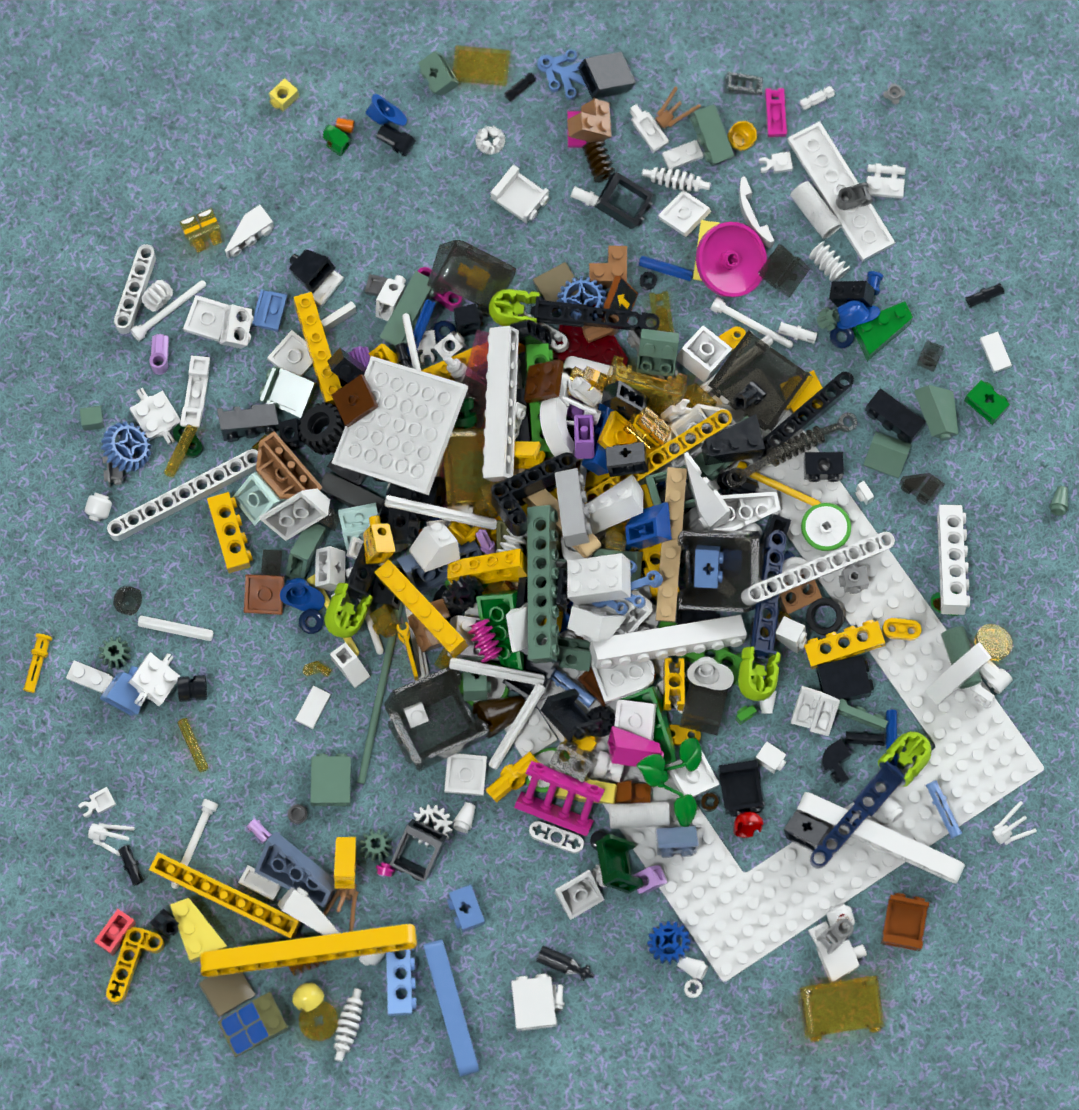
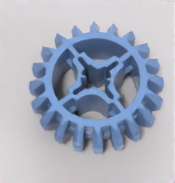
(589, 300)
(130, 441)

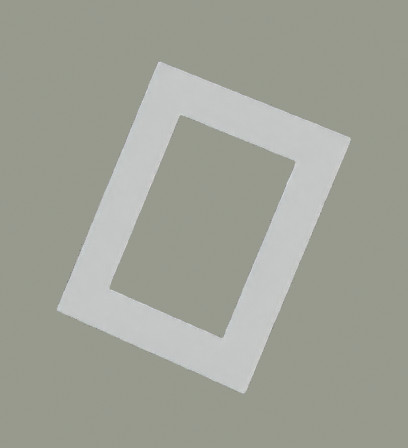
(975, 760)

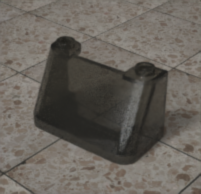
(469, 273)

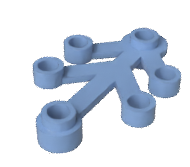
(566, 73)
(656, 582)

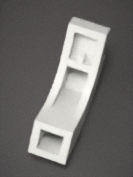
(554, 427)

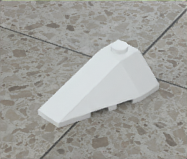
(748, 509)
(302, 908)

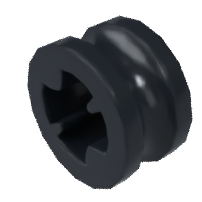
(647, 275)

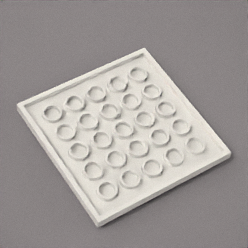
(407, 431)

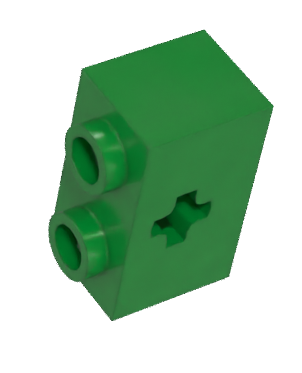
(992, 410)

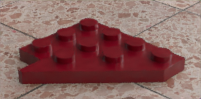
(599, 351)

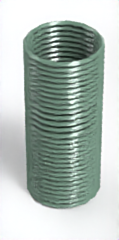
(956, 646)

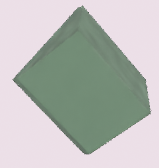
(887, 454)

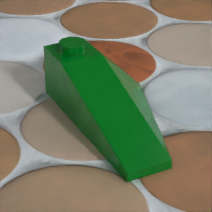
(495, 607)
(661, 728)

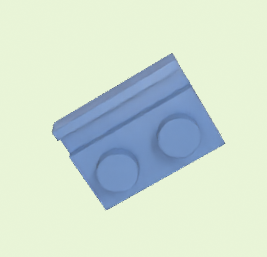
(269, 310)

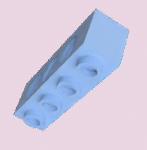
(397, 1006)

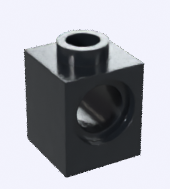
(286, 429)

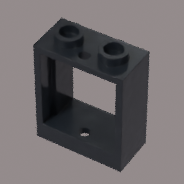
(603, 205)
(425, 834)

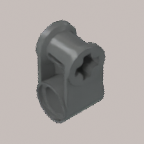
(857, 195)

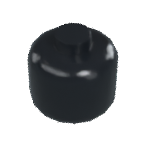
(596, 836)

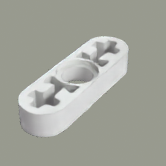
(568, 847)

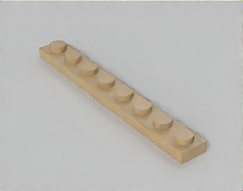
(670, 550)

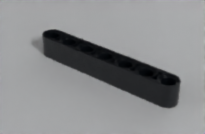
(808, 411)

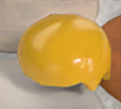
(740, 131)

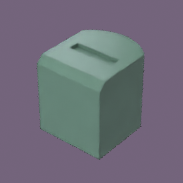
(92, 418)

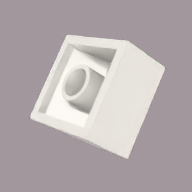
(703, 353)
(435, 547)
(594, 622)

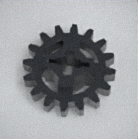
(462, 593)

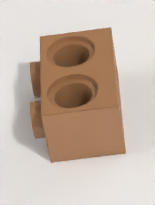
(799, 598)

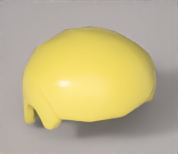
(307, 996)

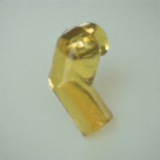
(316, 667)

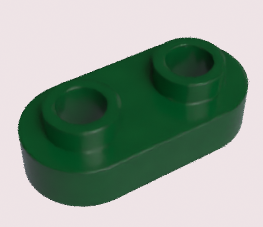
(195, 441)

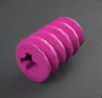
(485, 640)

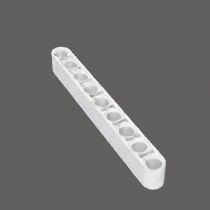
(175, 495)
(811, 573)
(884, 839)

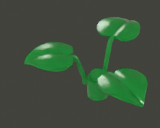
(656, 774)

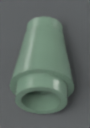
(1059, 503)

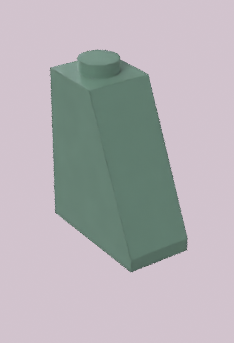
(938, 410)
(304, 551)

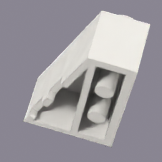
(615, 505)

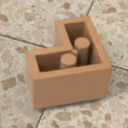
(592, 122)
(616, 265)
(424, 638)

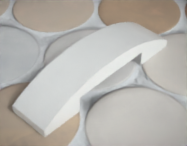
(763, 232)
(196, 391)

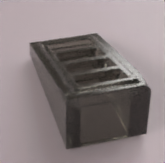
(735, 89)

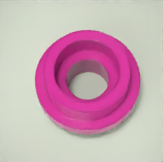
(385, 869)

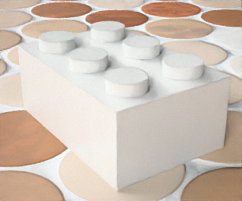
(599, 579)

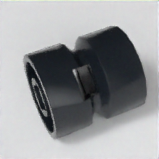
(192, 688)

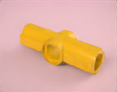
(511, 777)

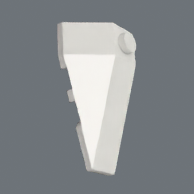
(709, 503)

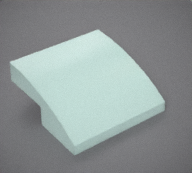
(355, 521)

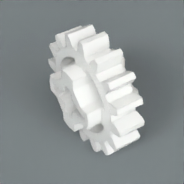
(440, 824)

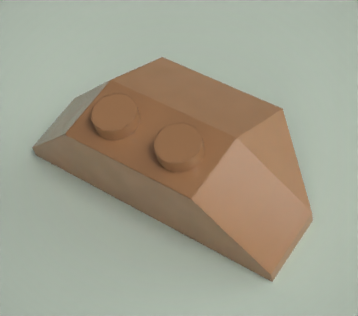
(282, 468)

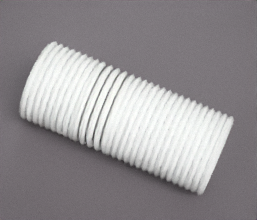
(809, 202)
(632, 815)

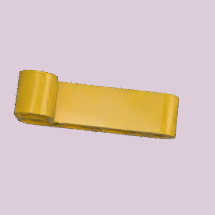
(130, 966)

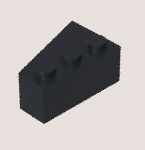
(734, 443)

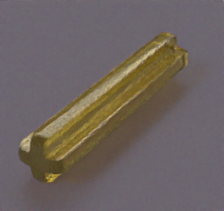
(180, 450)
(193, 745)

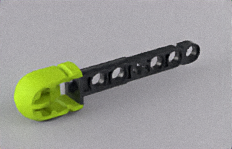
(503, 311)
(356, 587)

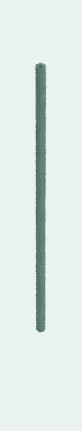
(378, 700)

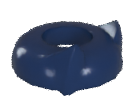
(438, 337)
(849, 340)
(310, 613)

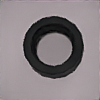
(822, 602)

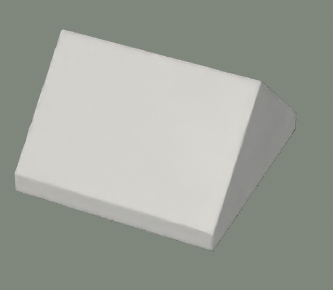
(579, 894)

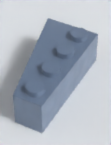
(428, 580)
(291, 868)

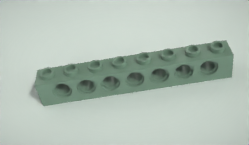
(535, 557)

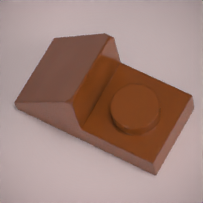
(632, 793)

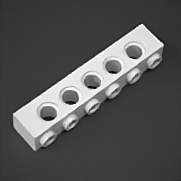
(951, 602)

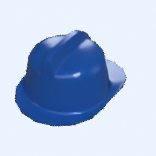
(384, 112)
(855, 313)
(301, 595)

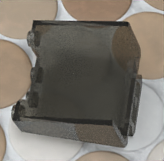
(770, 370)
(740, 568)
(450, 721)

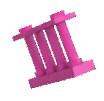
(546, 810)

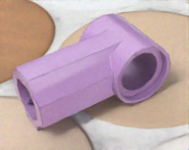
(159, 352)

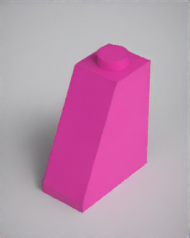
(630, 748)

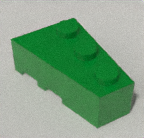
(879, 332)

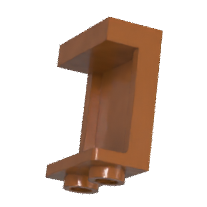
(905, 922)

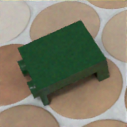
(615, 864)

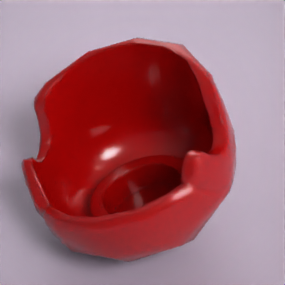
(746, 824)

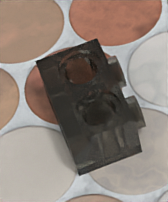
(572, 765)

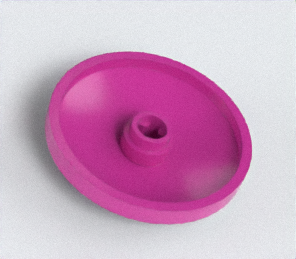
(730, 259)

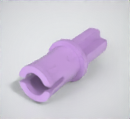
(487, 545)

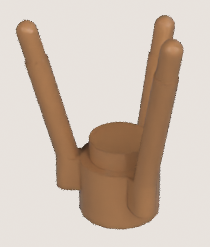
(665, 117)
(345, 894)

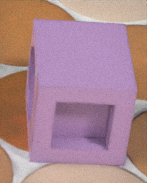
(655, 876)

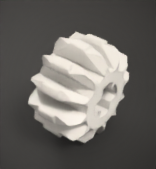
(157, 295)

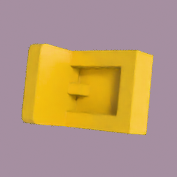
(462, 532)

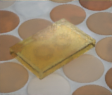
(481, 65)

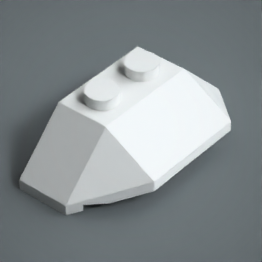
(686, 422)

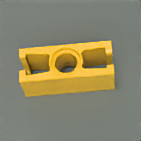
(527, 454)
(673, 691)
(345, 863)

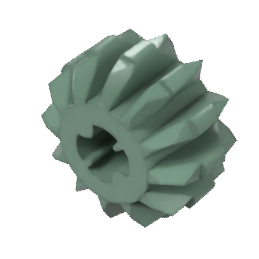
(122, 650)
(368, 846)

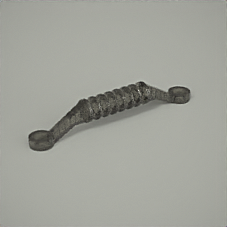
(793, 447)

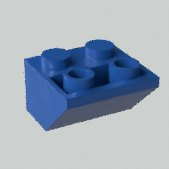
(649, 527)

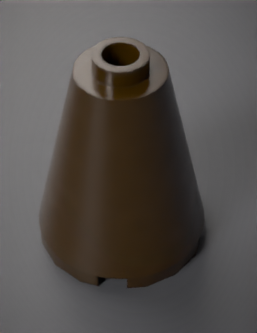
(498, 712)

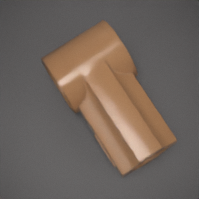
(594, 333)

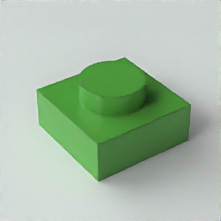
(745, 714)

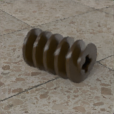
(598, 161)

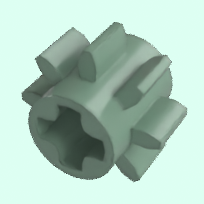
(828, 318)

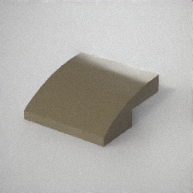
(550, 282)
(226, 992)

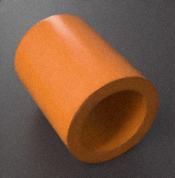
(345, 125)

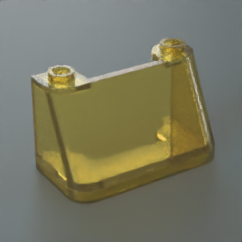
(660, 392)
(464, 466)
(840, 1007)

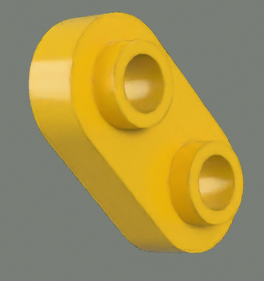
(729, 338)
(901, 629)
(681, 734)

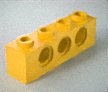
(218, 505)
(490, 567)
(874, 641)

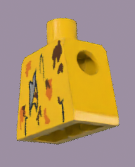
(378, 541)

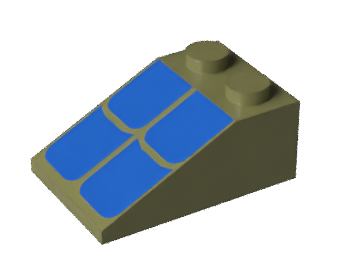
(253, 1024)

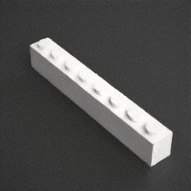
(500, 403)
(668, 641)

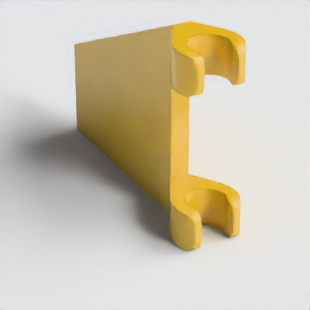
(405, 640)

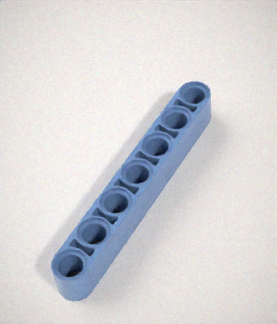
(451, 1007)

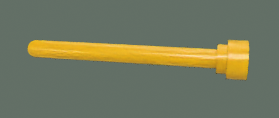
(780, 487)

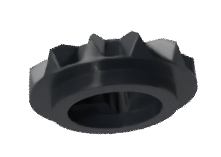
(606, 714)

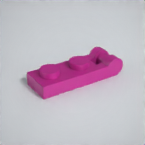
(775, 113)

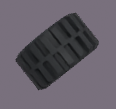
(315, 421)

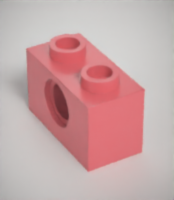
(114, 932)

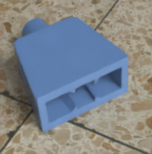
(122, 694)

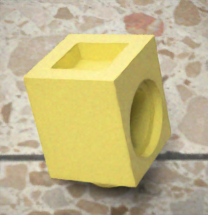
(286, 88)

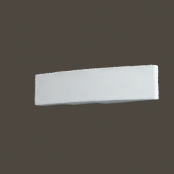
(958, 673)

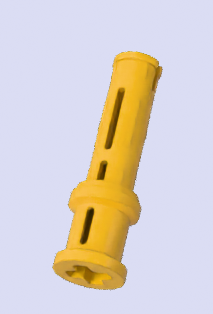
(37, 652)

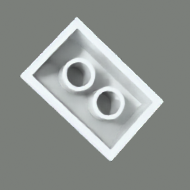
(297, 513)

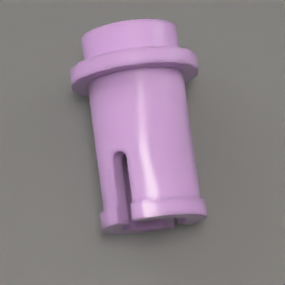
(258, 830)

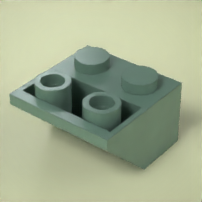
(657, 352)

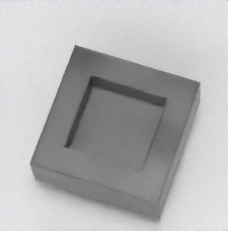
(374, 285)

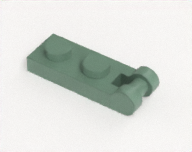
(860, 715)

